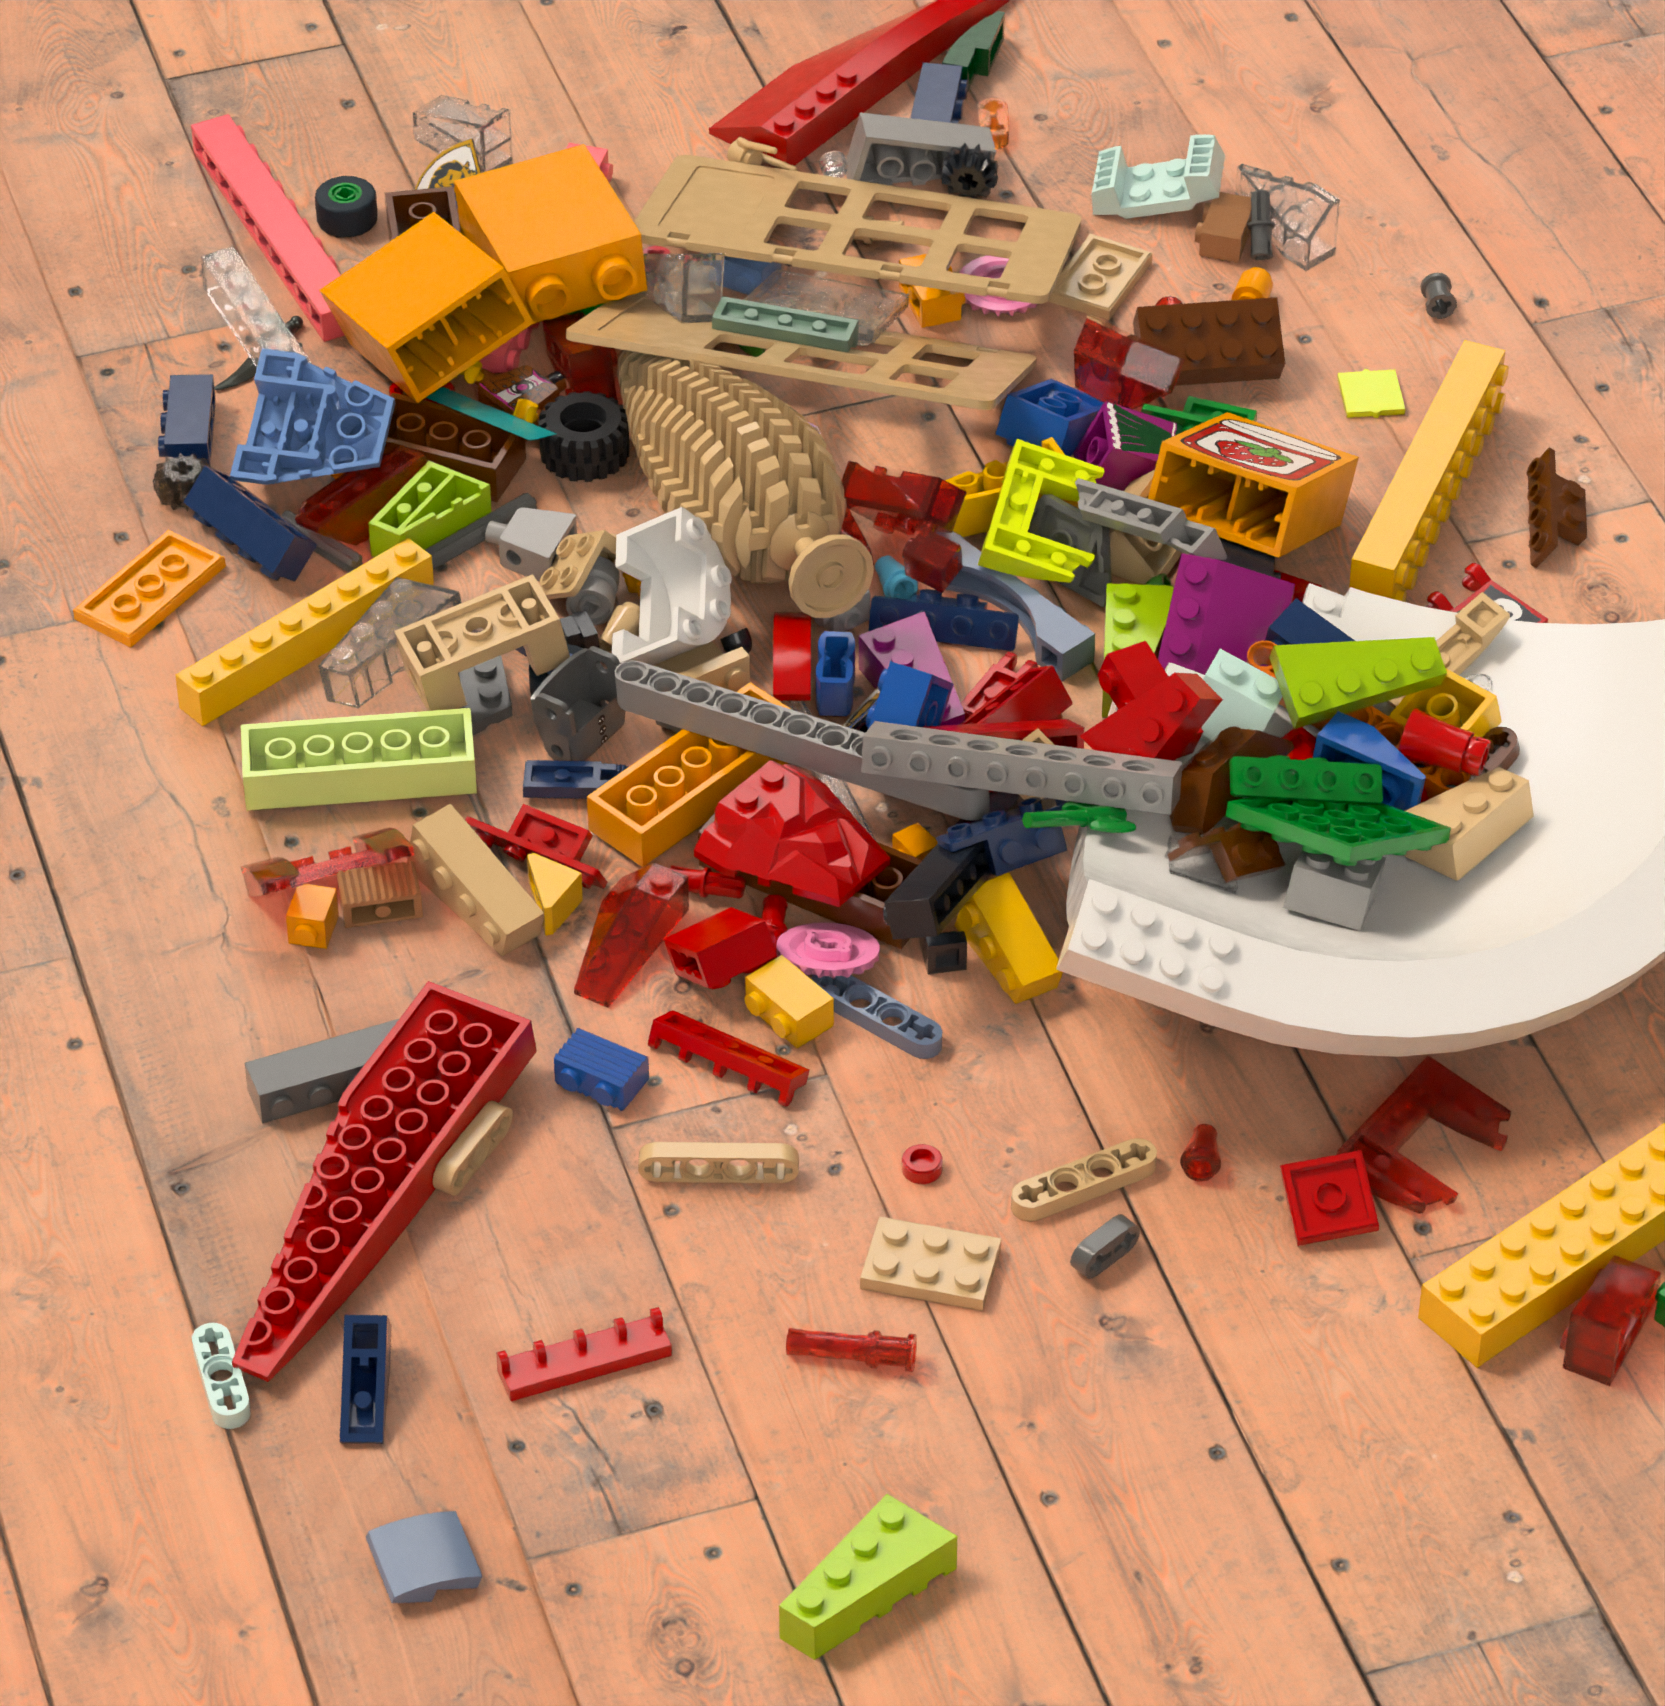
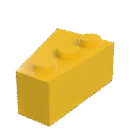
(1009, 939)

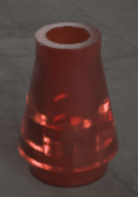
(1201, 1156)

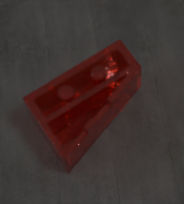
(903, 501)

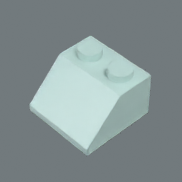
(1246, 693)

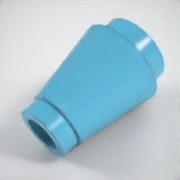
(894, 580)

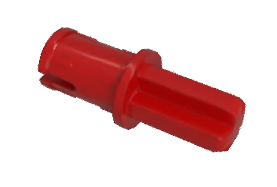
(708, 882)

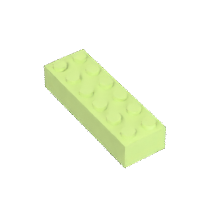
(358, 759)

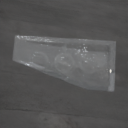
(1302, 215)

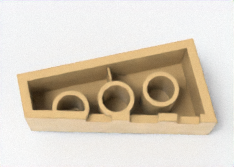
(473, 881)

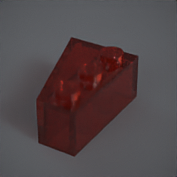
(581, 364)
(1609, 1319)

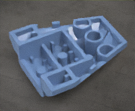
(310, 423)

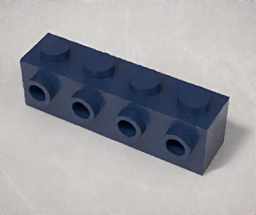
(250, 524)

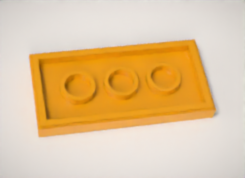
(149, 588)

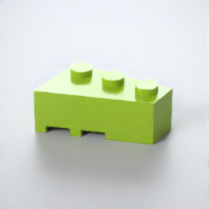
(429, 508)

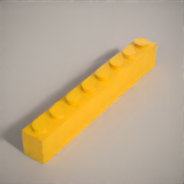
(294, 635)

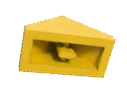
(554, 890)

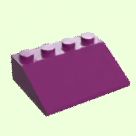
(1217, 609)

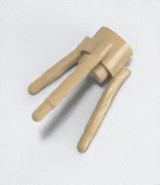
(749, 153)

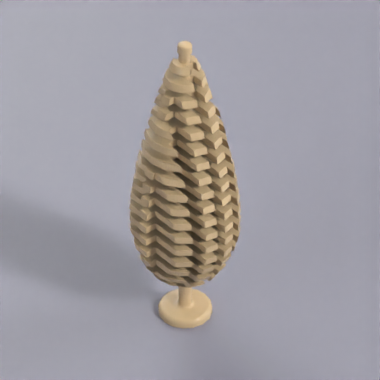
(749, 474)

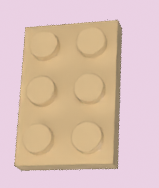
(930, 1263)

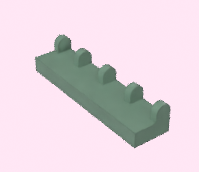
(786, 324)

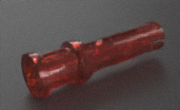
(871, 1348)

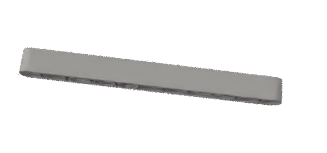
(777, 734)

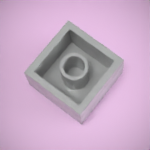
(1333, 890)

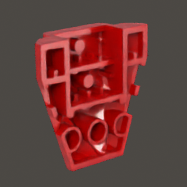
(791, 833)

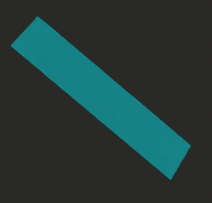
(489, 414)

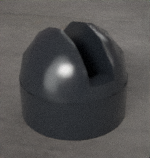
(736, 640)

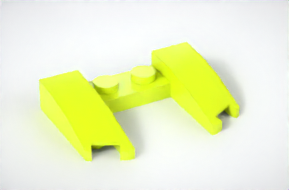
(1008, 543)

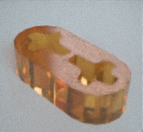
(996, 123)

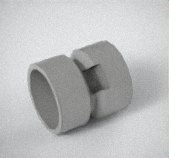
(597, 592)

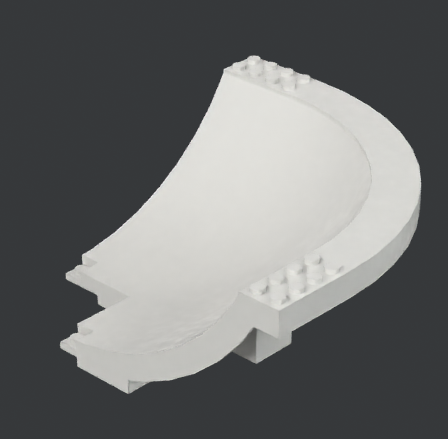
(1441, 962)

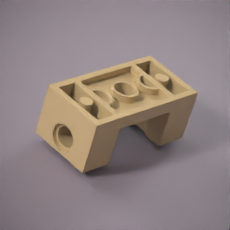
(444, 645)

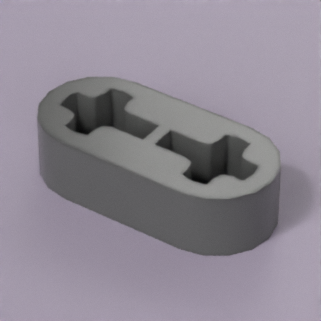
(1105, 1246)

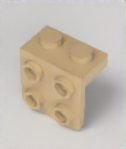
(574, 562)
(712, 666)

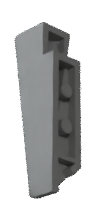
(1147, 520)

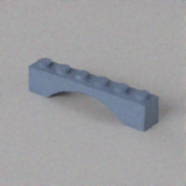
(1053, 633)

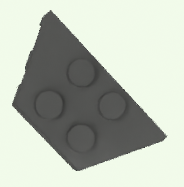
(1065, 525)
(486, 693)

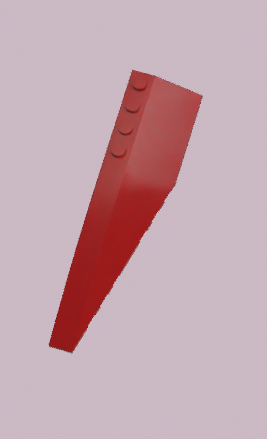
(833, 87)
(380, 1161)

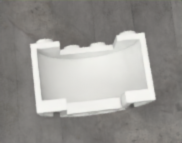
(682, 587)

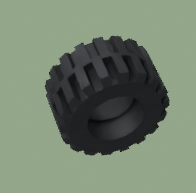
(588, 437)

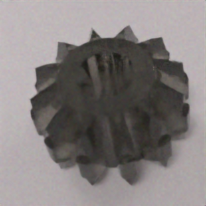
(176, 478)

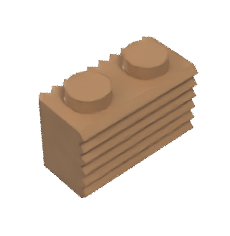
(1224, 227)
(379, 894)

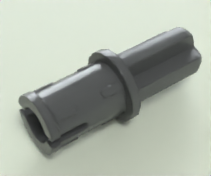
(1261, 226)

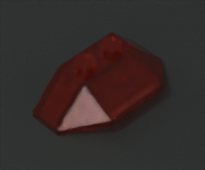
(1122, 366)
(356, 497)

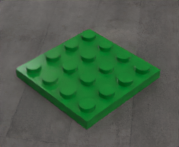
(1339, 829)

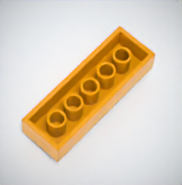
(671, 791)

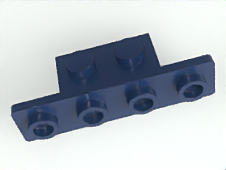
(952, 620)
(1006, 839)

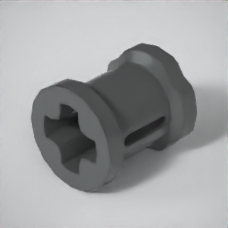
(1437, 290)

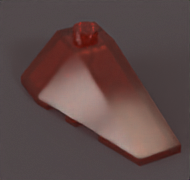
(630, 929)

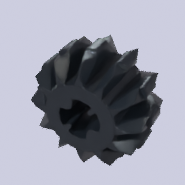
(969, 172)

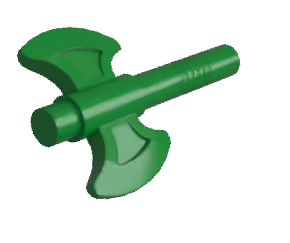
(1084, 815)

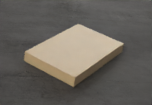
(1100, 276)

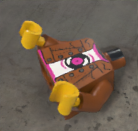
(516, 392)

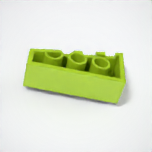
(1133, 616)
(1352, 674)
(871, 1569)

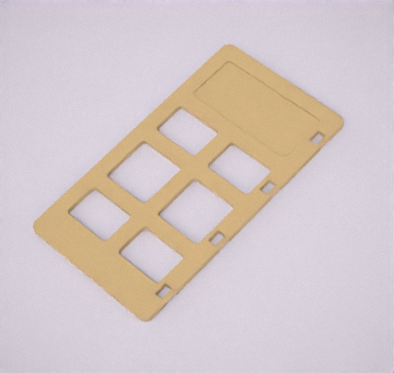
(737, 205)
(645, 328)

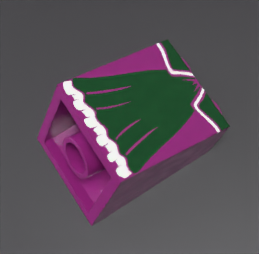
(1124, 444)

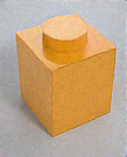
(312, 916)

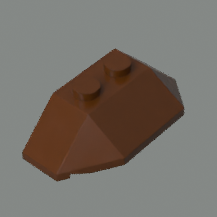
(1207, 776)

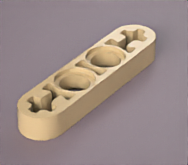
(718, 1166)
(1087, 1184)

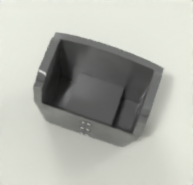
(573, 708)

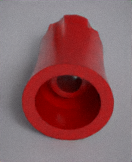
(1443, 745)

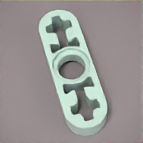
(217, 1390)

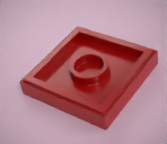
(1329, 1198)

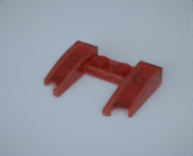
(371, 850)
(1425, 1094)

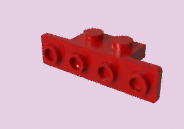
(546, 836)

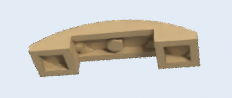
(1470, 636)

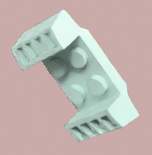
(1158, 186)

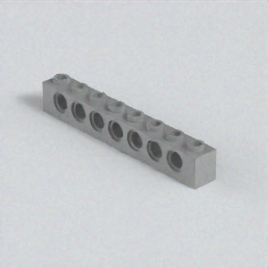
(1022, 767)

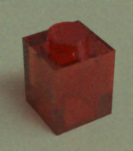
(932, 559)

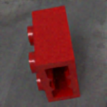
(721, 948)

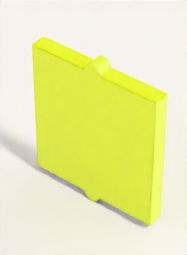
(1371, 393)

